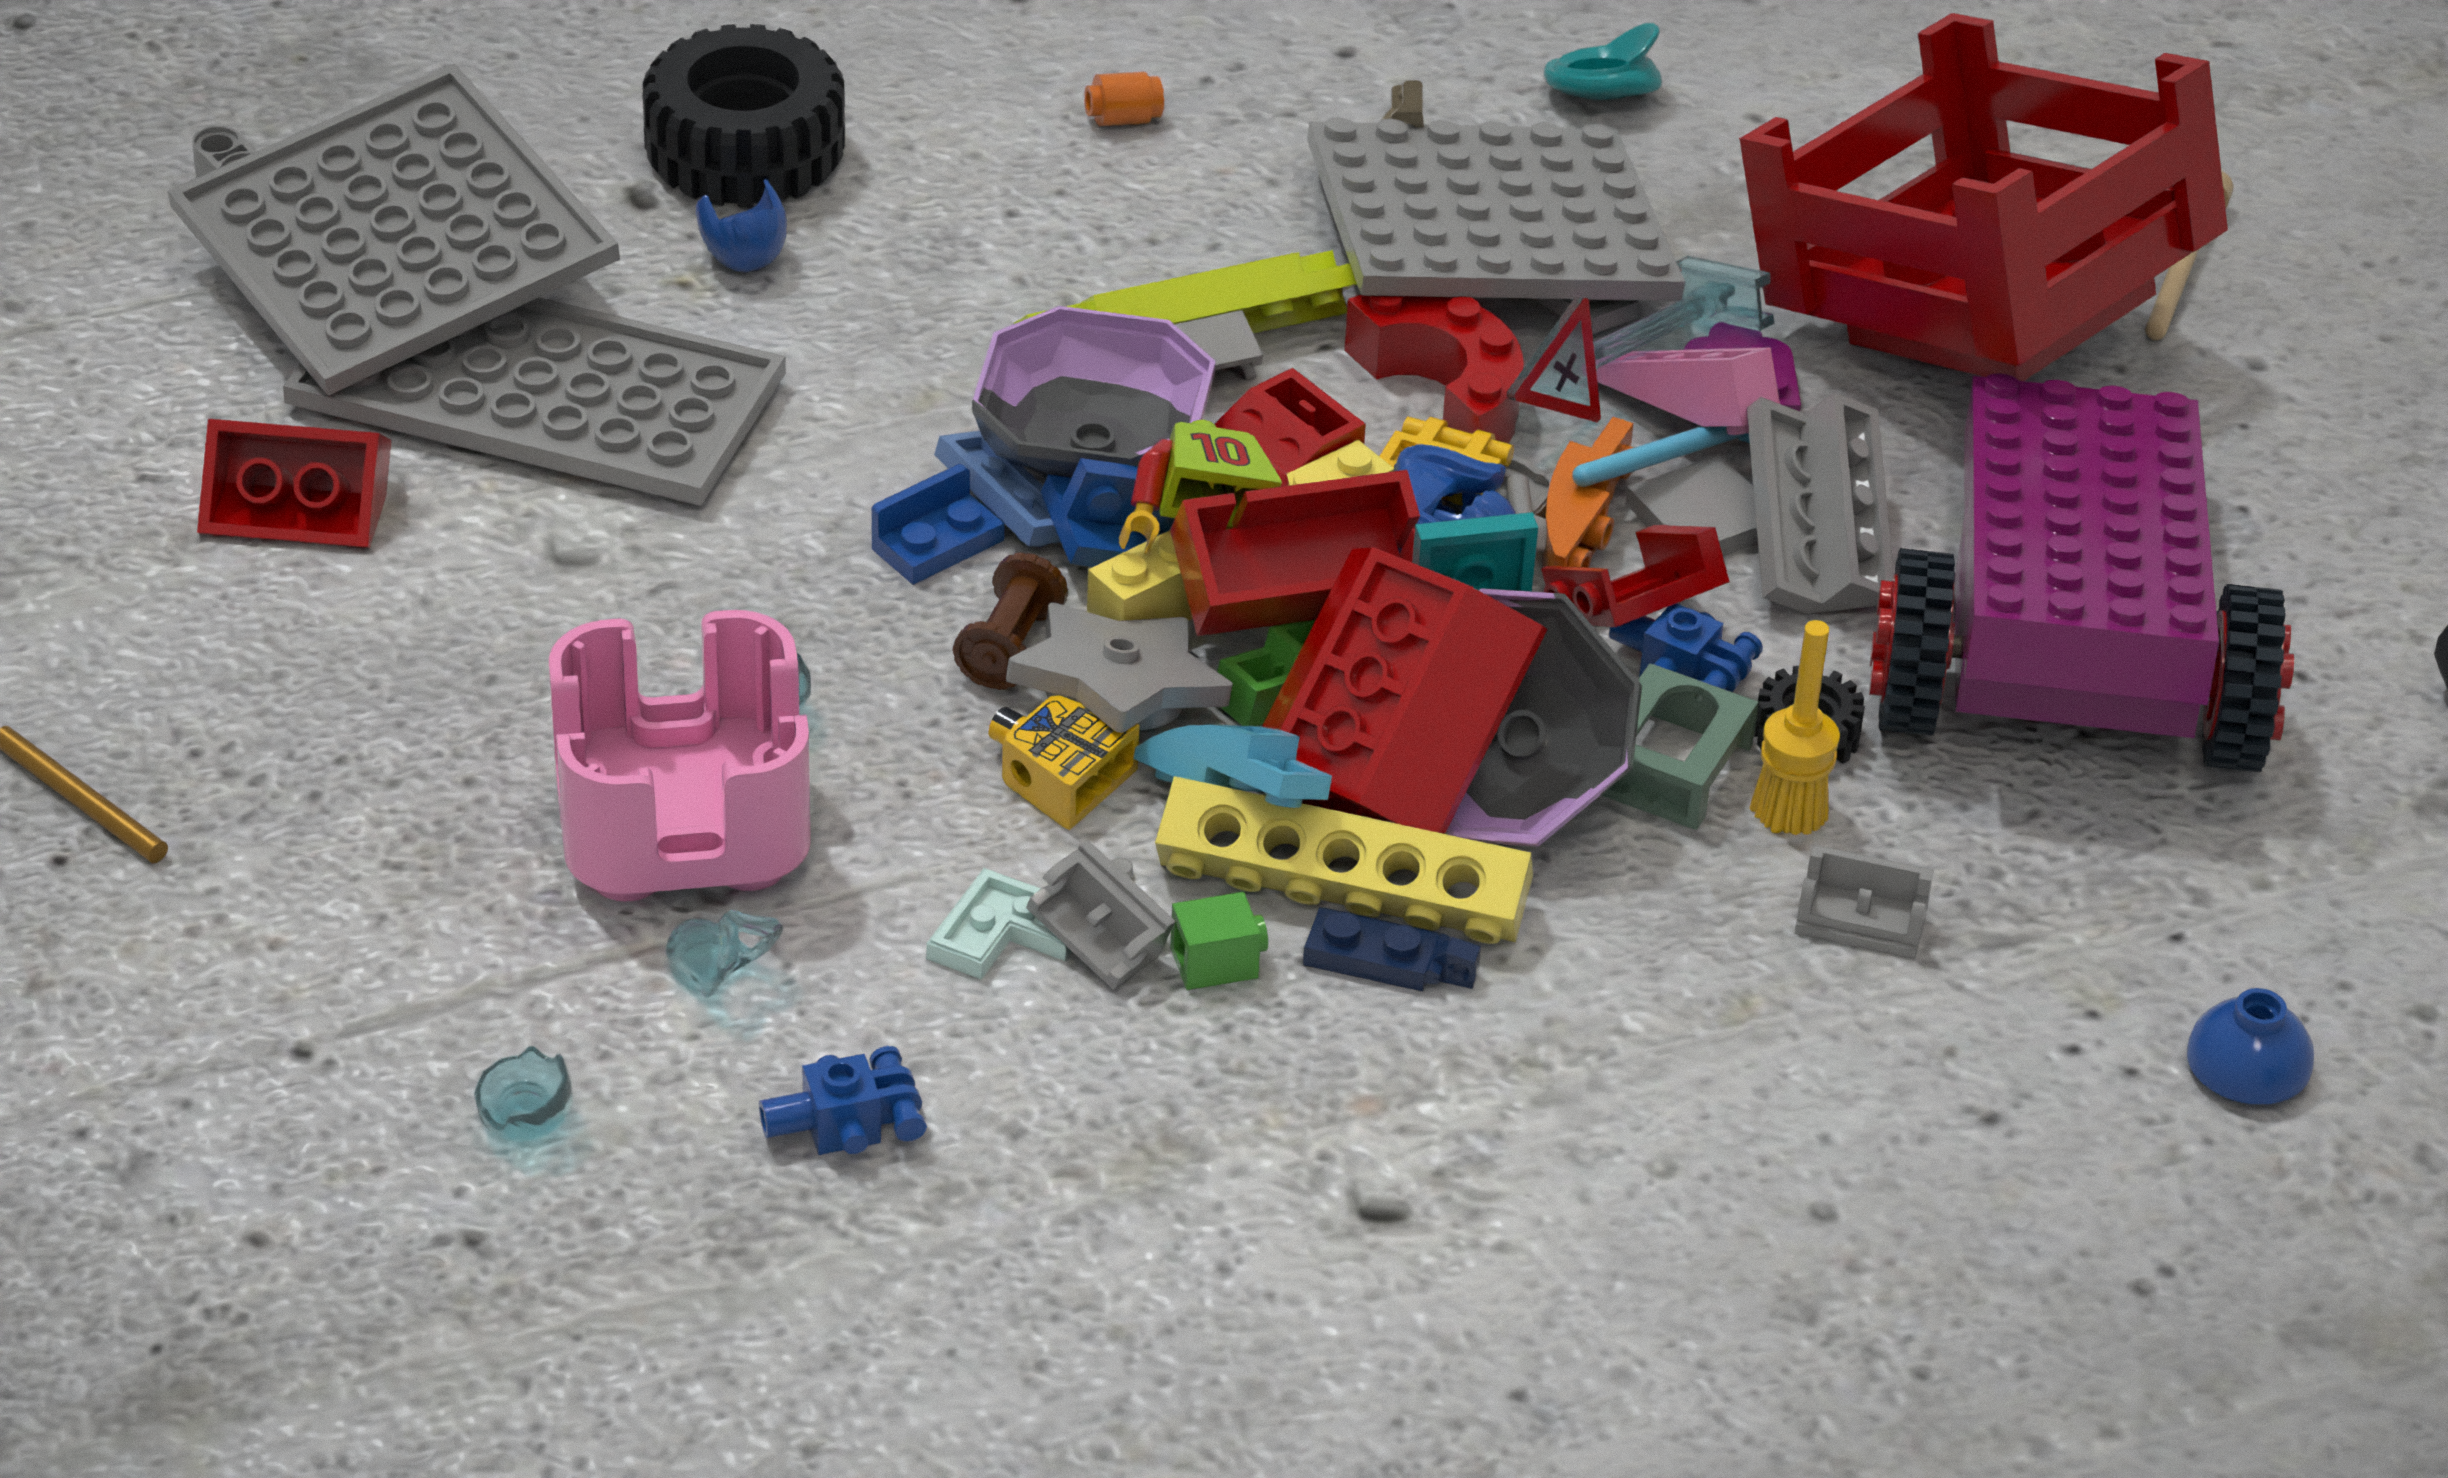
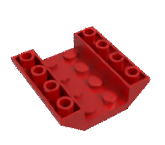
(1403, 687)

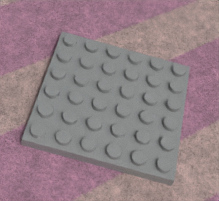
(1492, 211)
(392, 227)

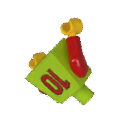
(1195, 465)

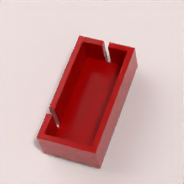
(1285, 546)

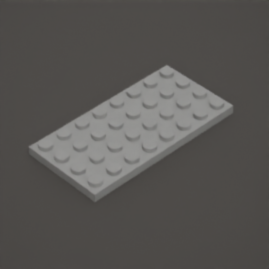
(572, 397)

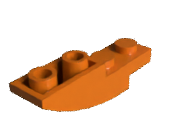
(1579, 515)

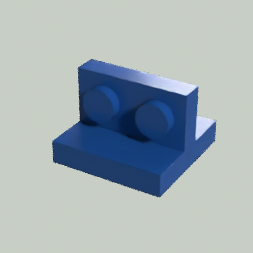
(1093, 510)

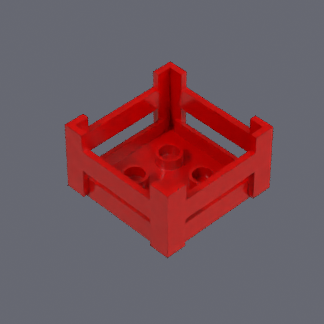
(1990, 250)

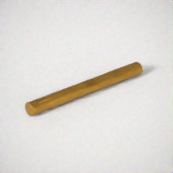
(82, 795)

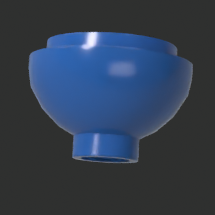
(2251, 1049)

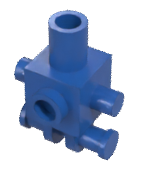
(1690, 646)
(848, 1103)

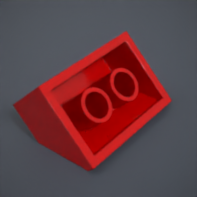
(293, 483)

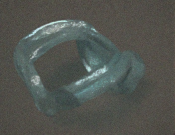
(708, 952)

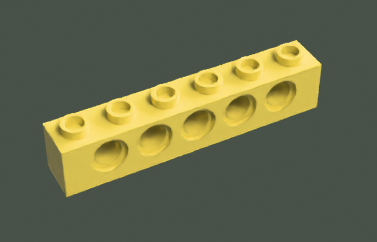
(1202, 810)

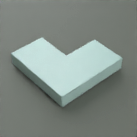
(986, 921)

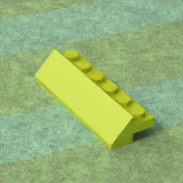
(1268, 291)

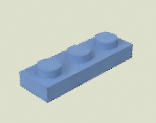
(1001, 486)

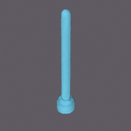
(1651, 454)

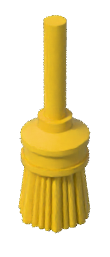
(1798, 750)

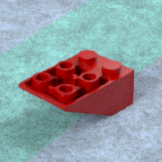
(1293, 420)

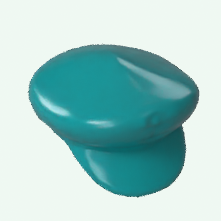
(1608, 70)

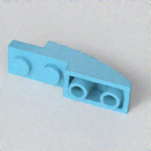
(1236, 759)

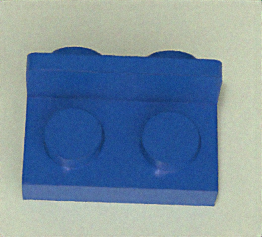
(933, 525)

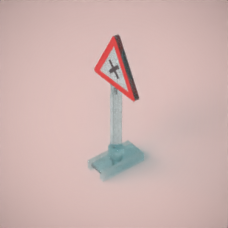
(1566, 364)

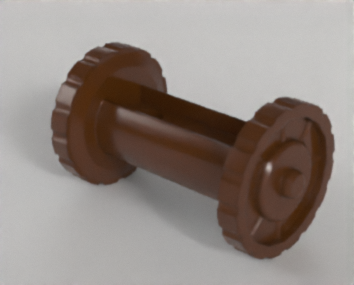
(1024, 592)

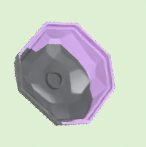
(1087, 388)
(1561, 736)

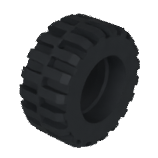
(743, 112)

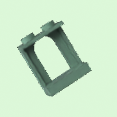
(1676, 787)

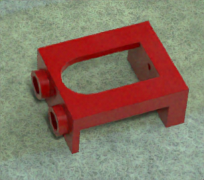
(1677, 567)

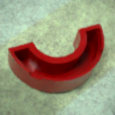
(1445, 342)

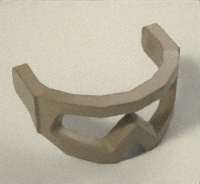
(1407, 103)

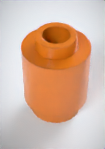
(1124, 98)

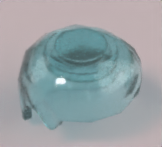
(524, 1095)

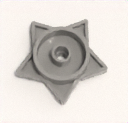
(1119, 668)

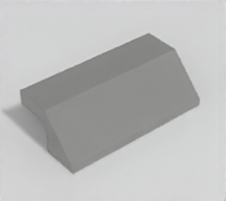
(1820, 504)

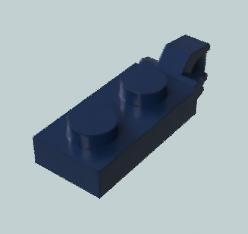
(1389, 951)

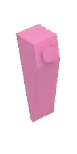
(1697, 385)

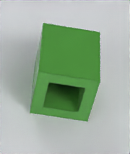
(1217, 940)

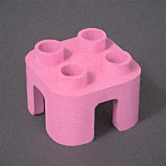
(681, 783)

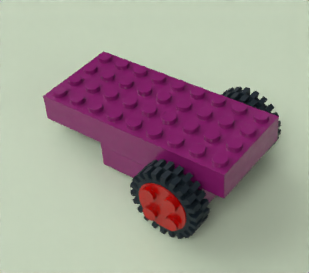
(2084, 582)

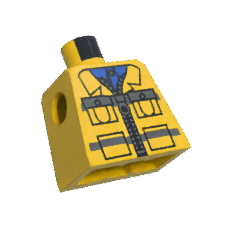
(1063, 757)

